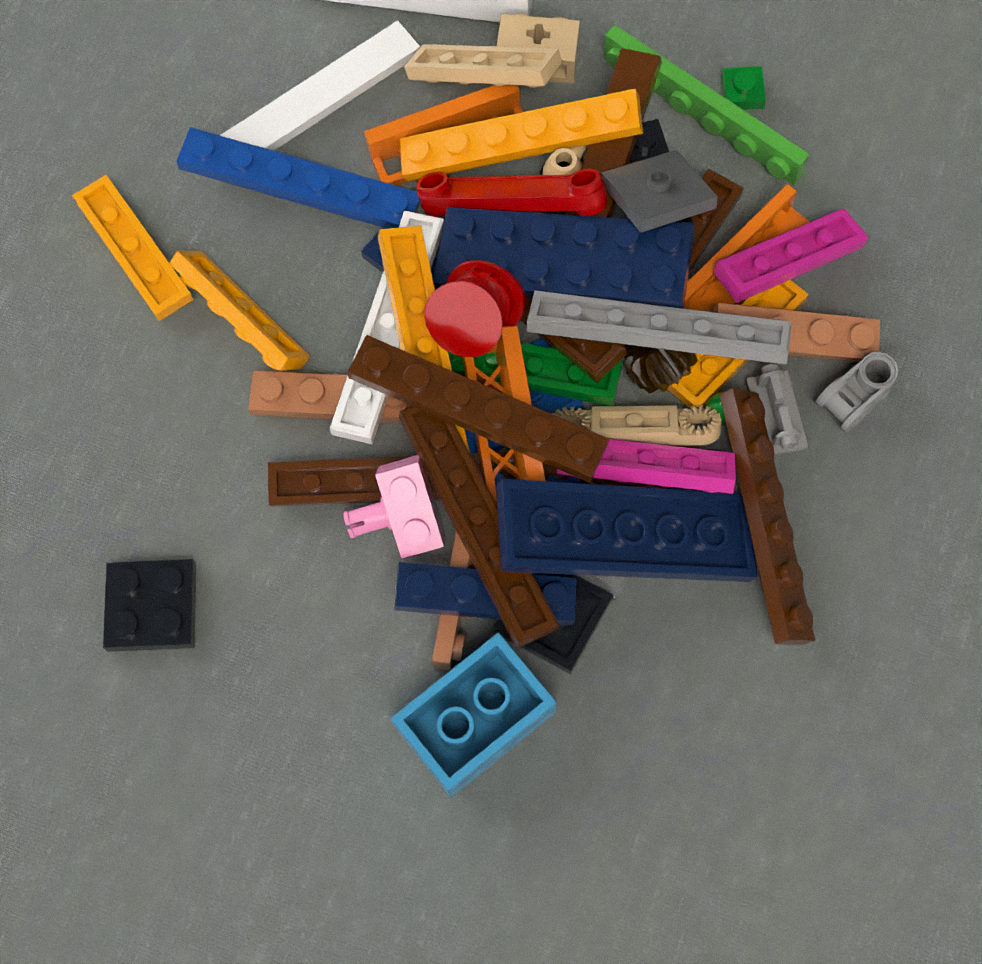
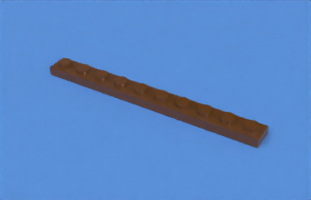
(355, 480)

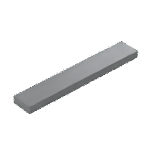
(660, 327)

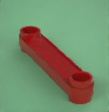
(578, 192)

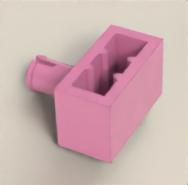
(404, 508)

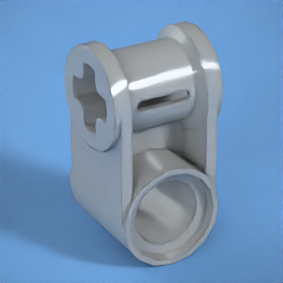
(854, 395)

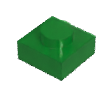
(744, 87)

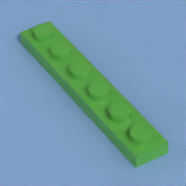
(716, 112)

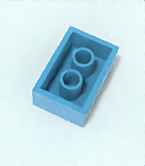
(474, 715)

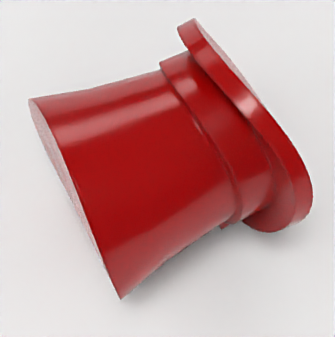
(473, 308)

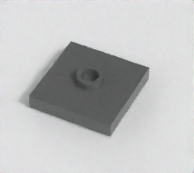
(659, 191)

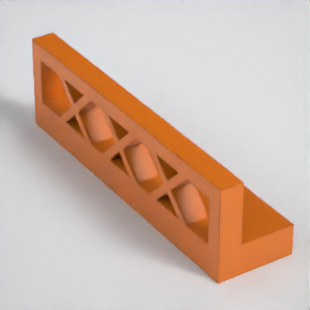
(481, 105)
(772, 220)
(514, 384)

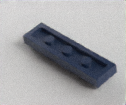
(462, 592)

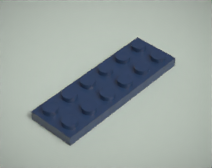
(572, 254)
(623, 531)

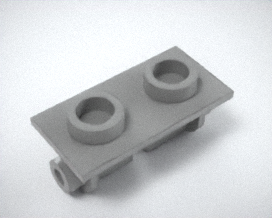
(781, 410)

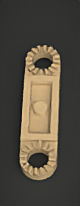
(649, 423)

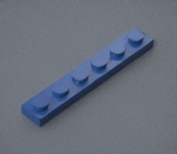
(295, 179)

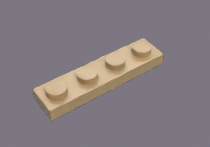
(484, 65)

